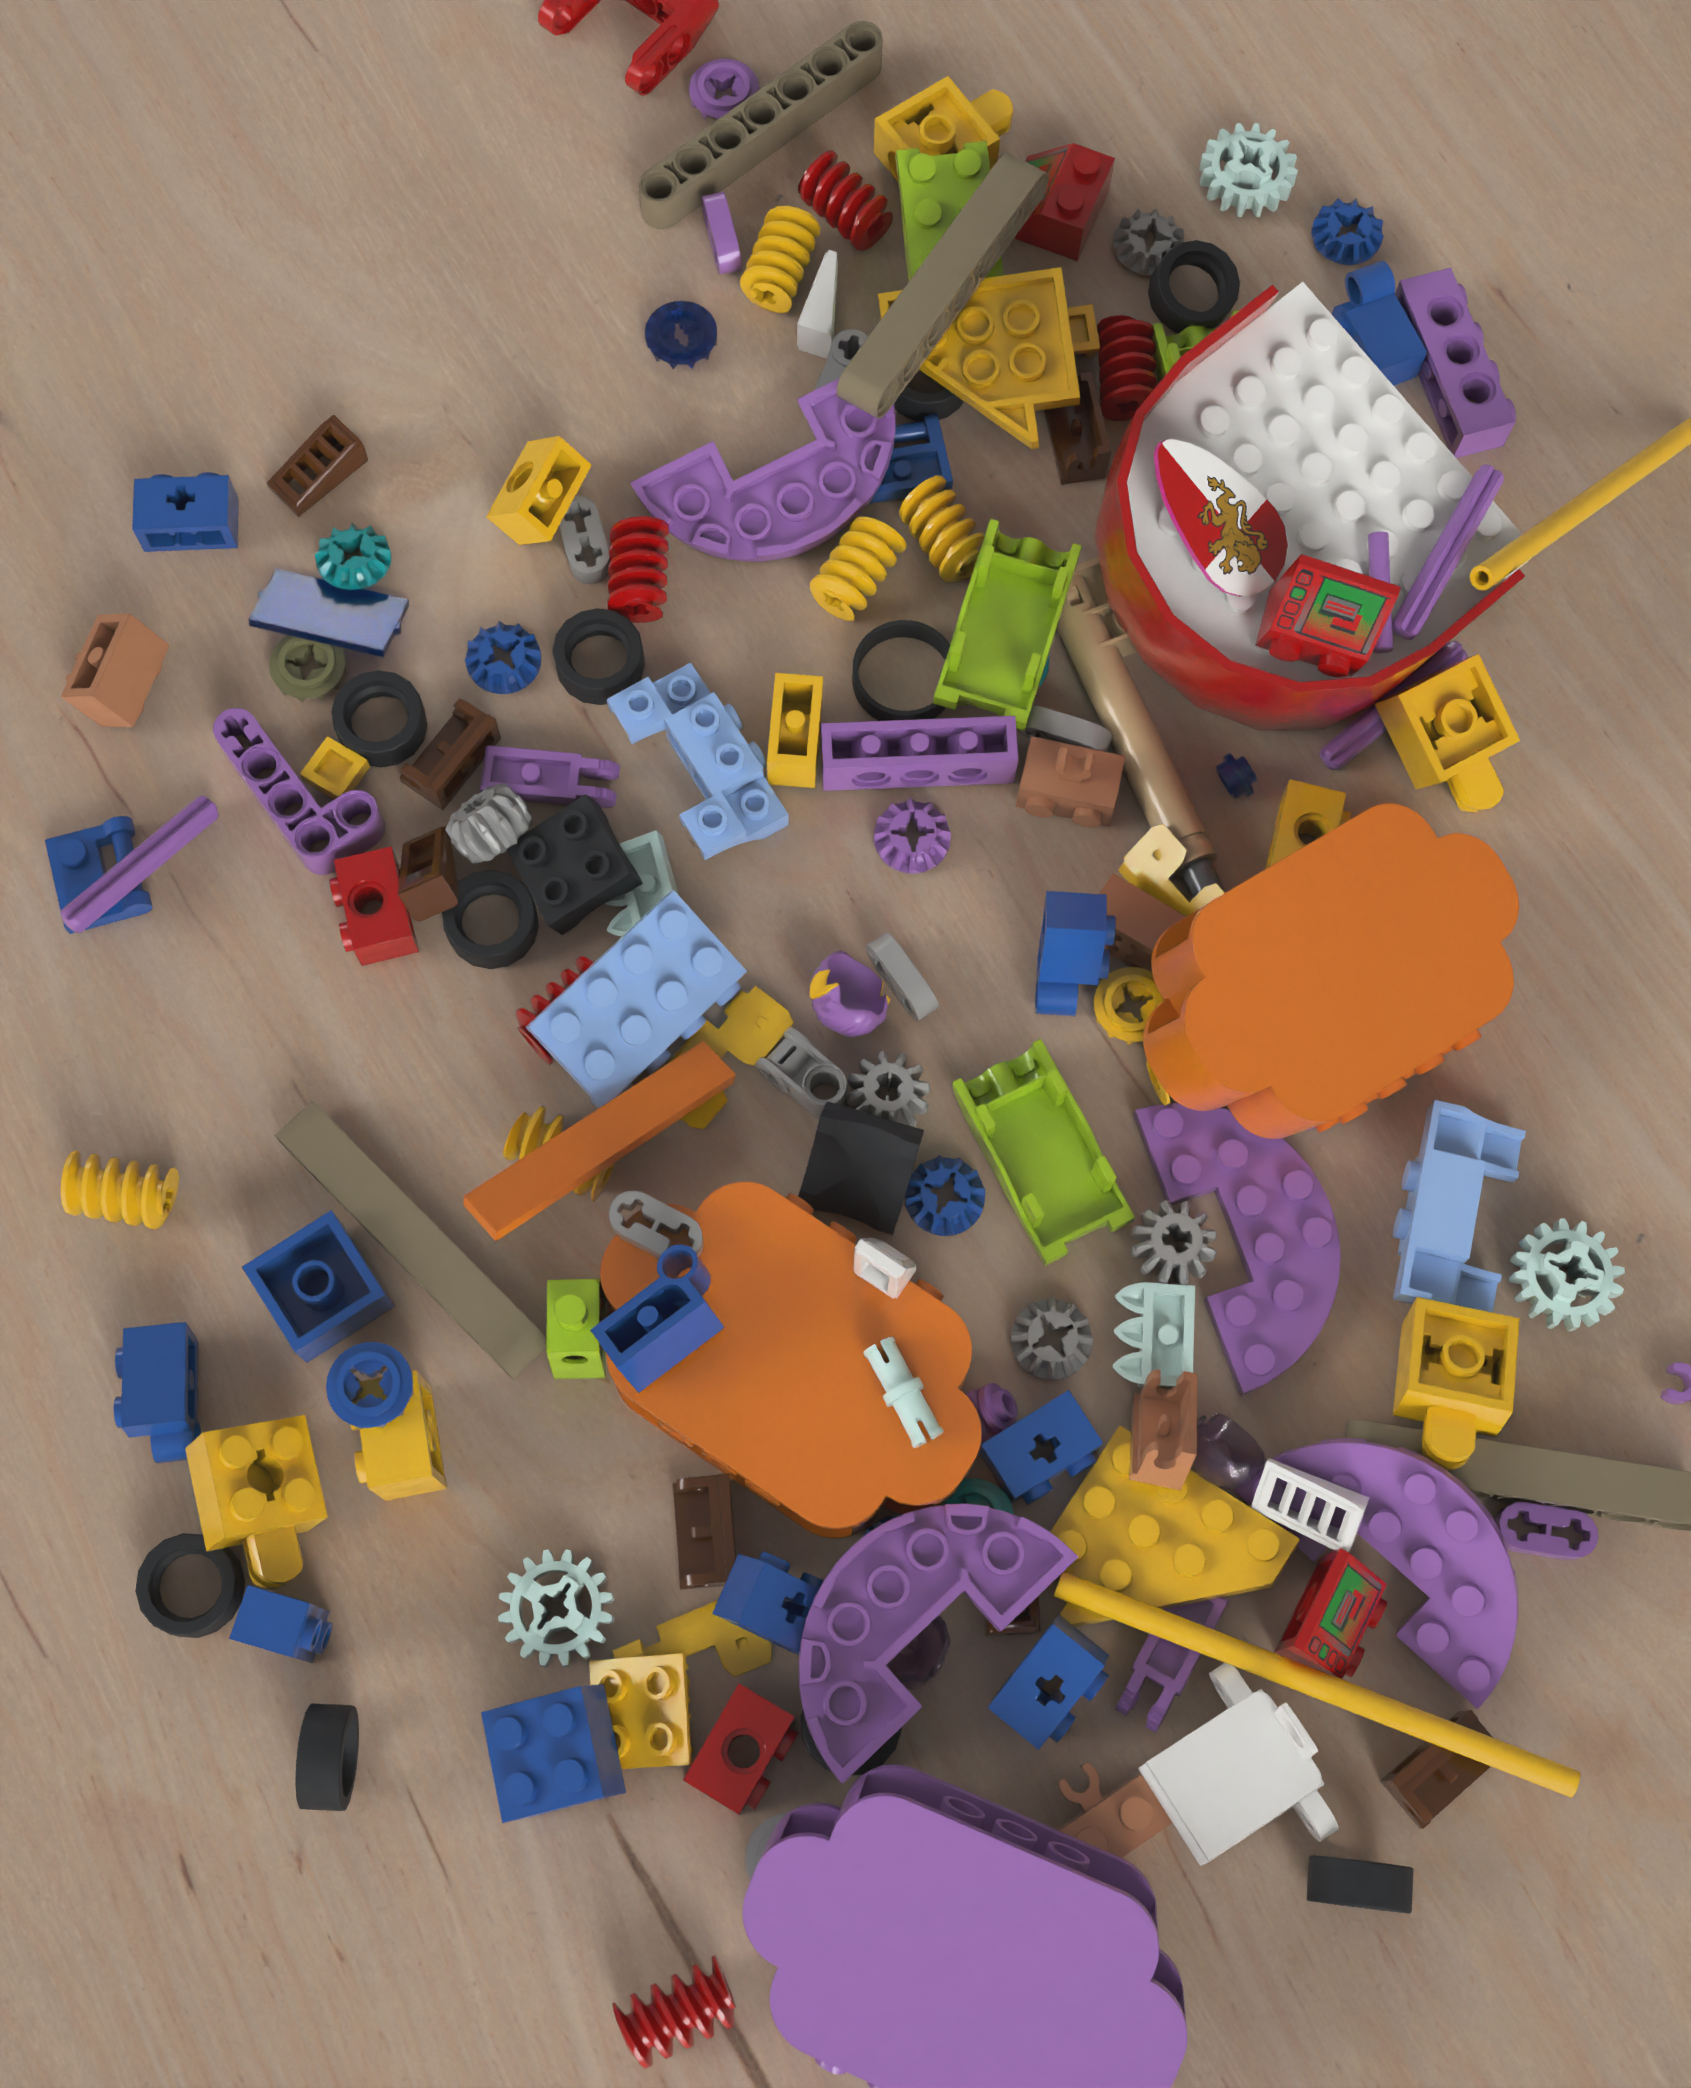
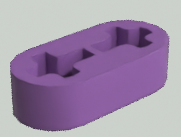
(721, 233)
(1547, 1519)

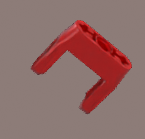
(679, 31)

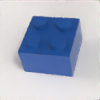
(318, 1286)
(553, 1752)

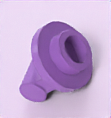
(995, 1409)

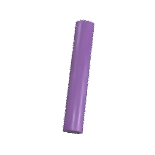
(1380, 569)

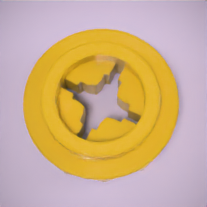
(1110, 997)

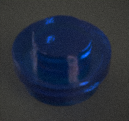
(1236, 775)

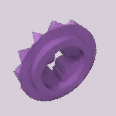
(721, 75)
(895, 849)

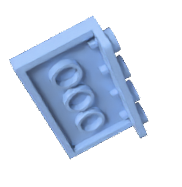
(638, 1000)

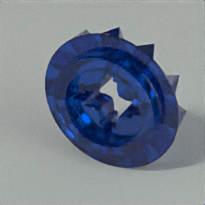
(695, 323)

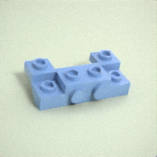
(715, 754)
(1444, 1205)

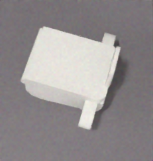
(1239, 1772)

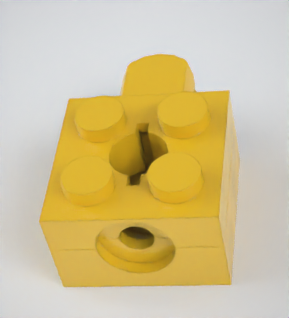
(942, 121)
(1472, 729)
(1455, 1376)
(243, 1503)

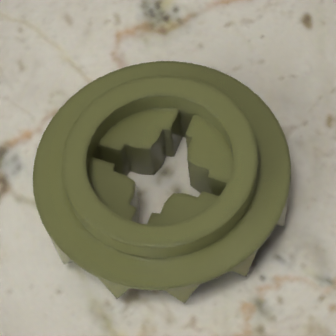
(295, 651)

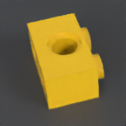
(539, 490)
(795, 730)
(1308, 811)

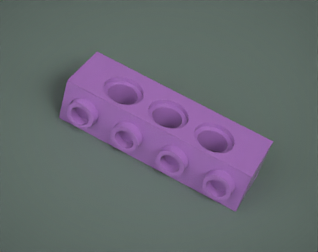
(1464, 424)
(919, 753)

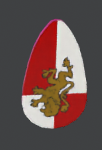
(1221, 519)

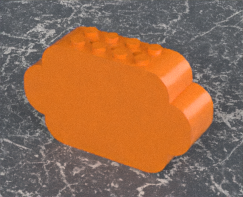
(1333, 974)
(786, 1382)

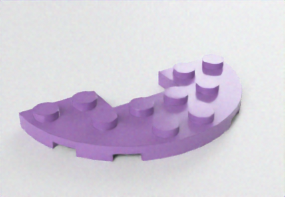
(785, 503)
(1276, 1221)
(1435, 1537)
(890, 1592)

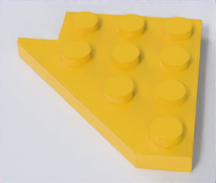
(1008, 351)
(1165, 1541)

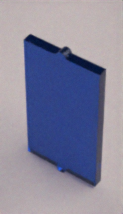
(329, 614)

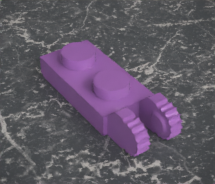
(548, 775)
(1168, 1662)

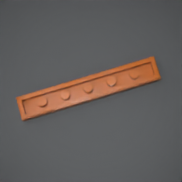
(598, 1141)

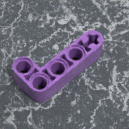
(285, 789)

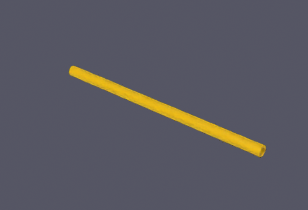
(1580, 508)
(1319, 1684)

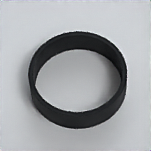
(884, 632)

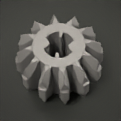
(488, 823)
(909, 1090)
(1182, 1229)

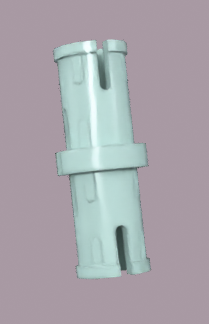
(903, 1392)

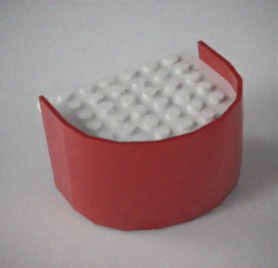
(1338, 458)

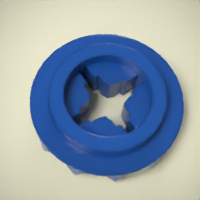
(1352, 247)
(497, 676)
(956, 1215)
(344, 1388)

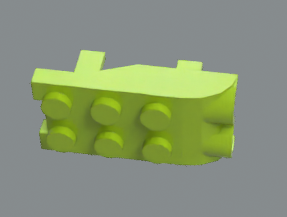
(934, 194)
(1006, 625)
(1042, 1152)

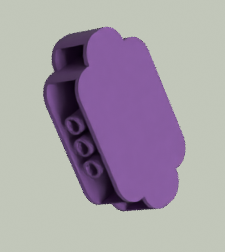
(961, 1945)

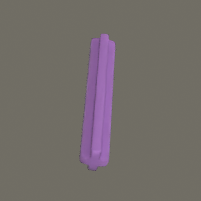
(1447, 552)
(1369, 724)
(139, 864)

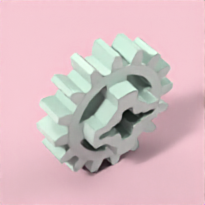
(1248, 170)
(1576, 1255)
(543, 1630)

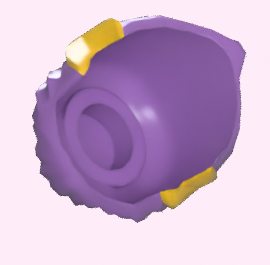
(848, 996)

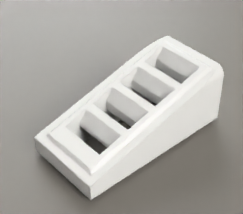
(817, 318)
(882, 1266)
(1333, 1494)

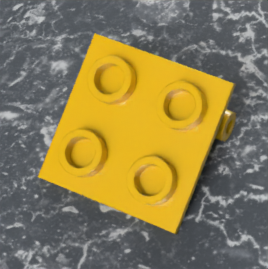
(647, 1708)

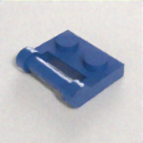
(915, 463)
(79, 862)

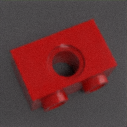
(389, 930)
(743, 1716)

